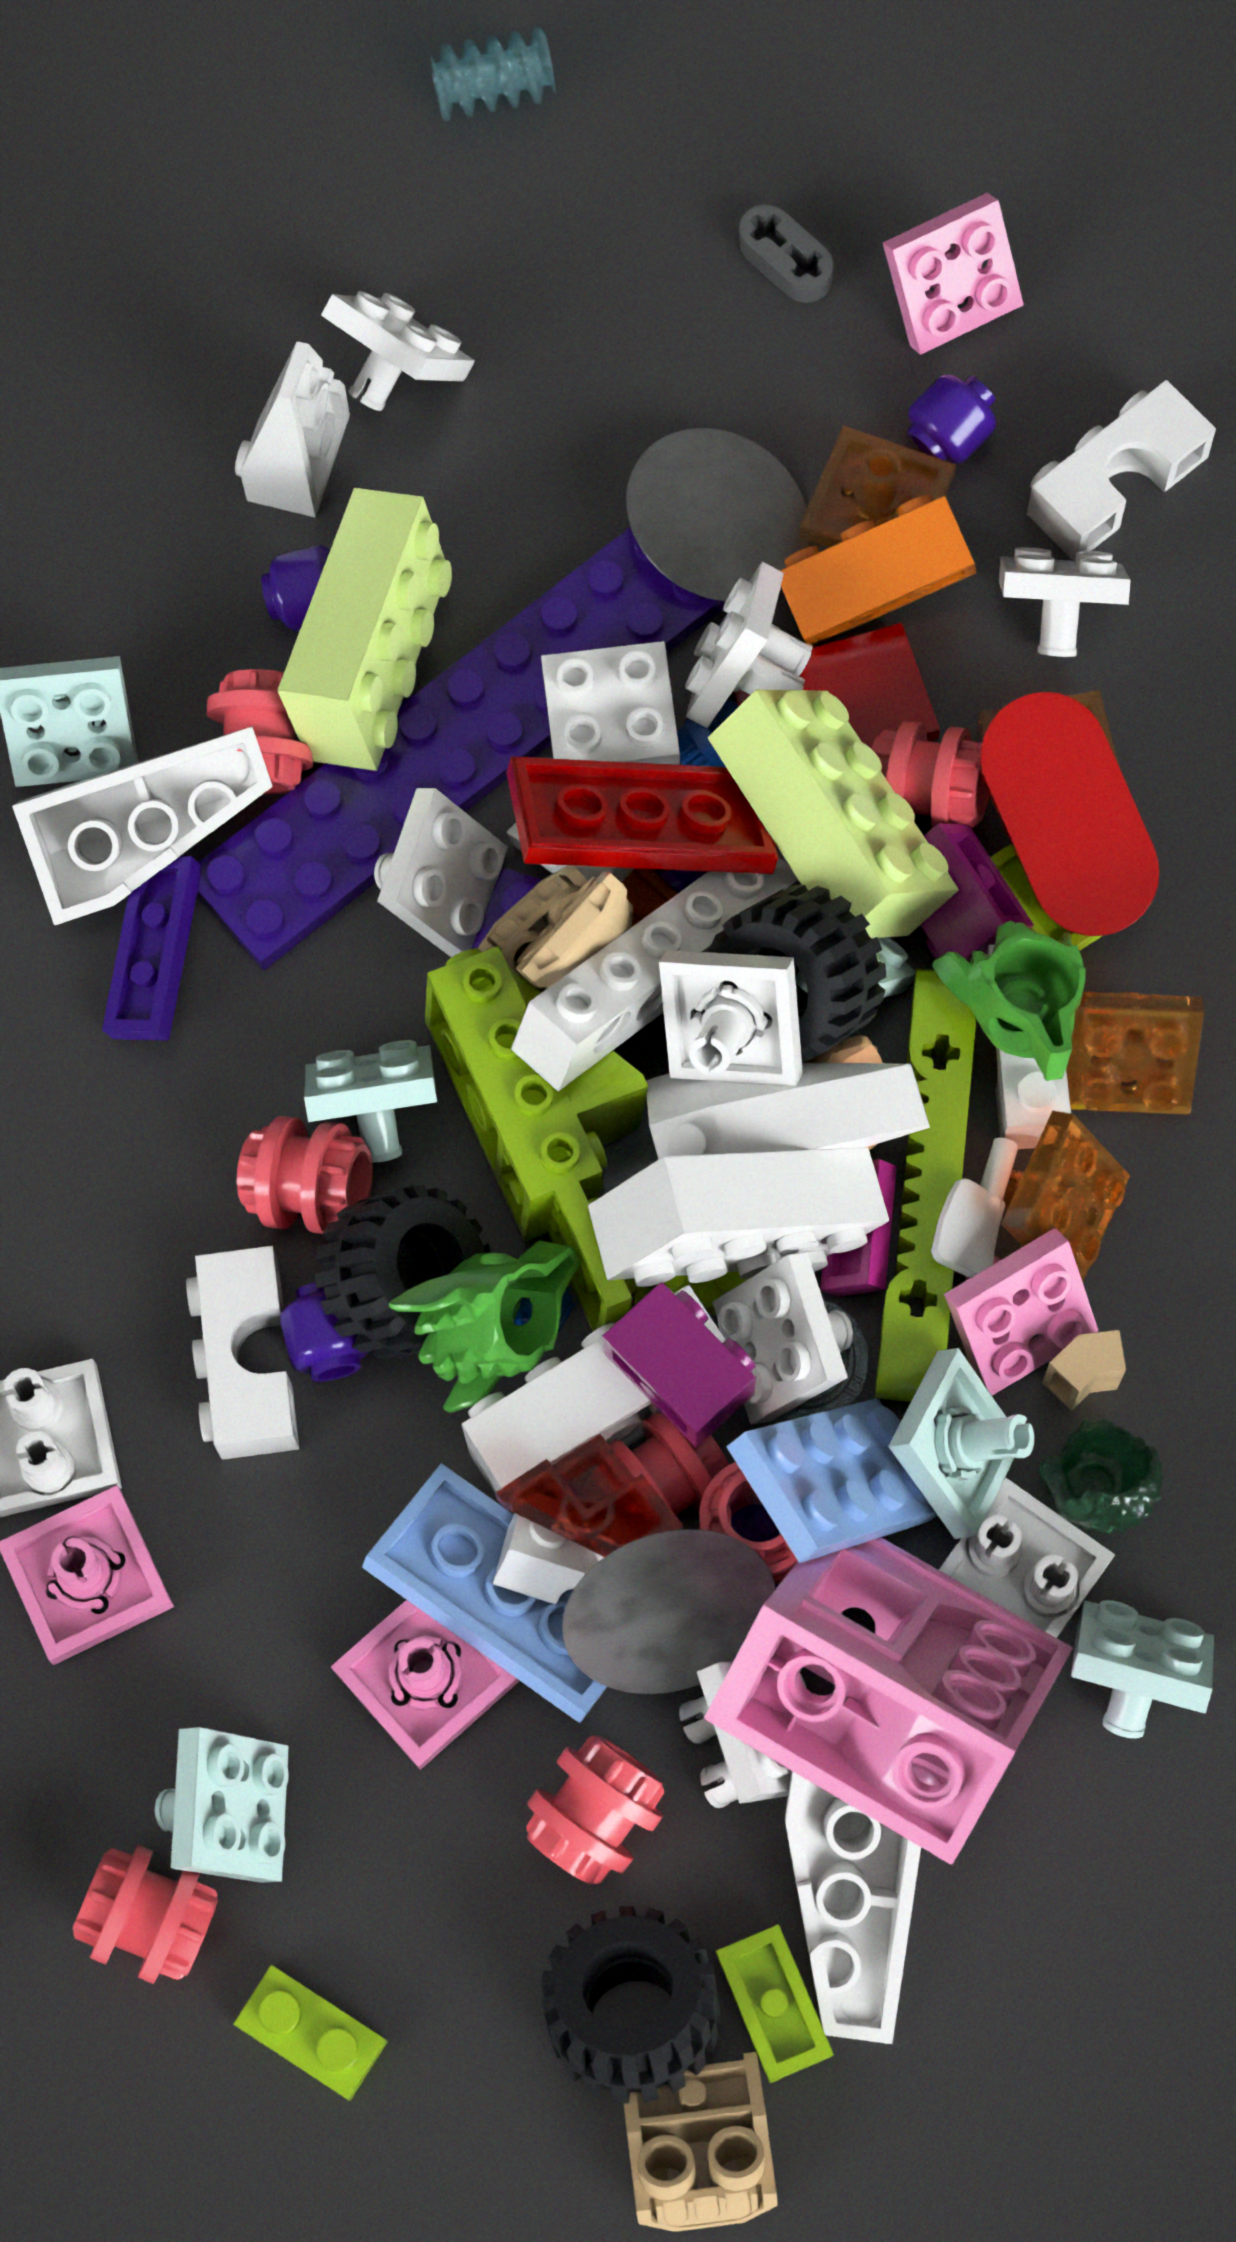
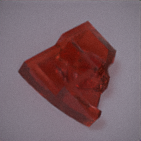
(589, 1499)

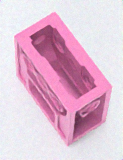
(916, 1709)

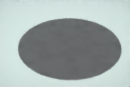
(713, 509)
(665, 1610)

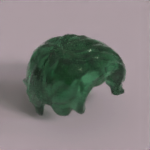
(1103, 1478)

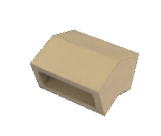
(1086, 1366)

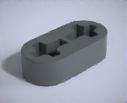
(791, 248)

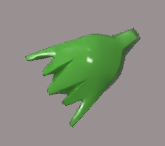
(1022, 993)
(475, 1312)

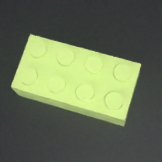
(365, 629)
(833, 808)

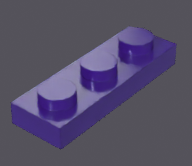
(152, 954)

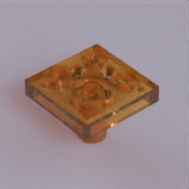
(879, 476)
(1131, 1040)
(1066, 1187)

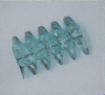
(492, 73)

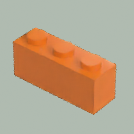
(875, 569)

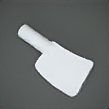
(973, 1213)

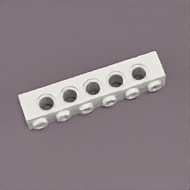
(621, 984)

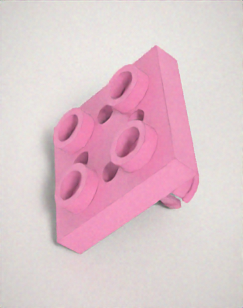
(927, 259)
(1014, 1300)
(93, 1534)
(423, 1669)

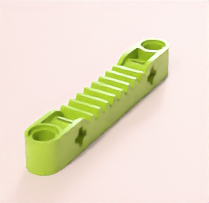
(933, 1164)

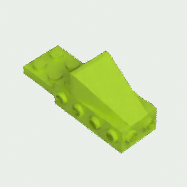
(535, 1138)

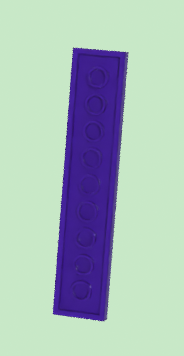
(453, 735)

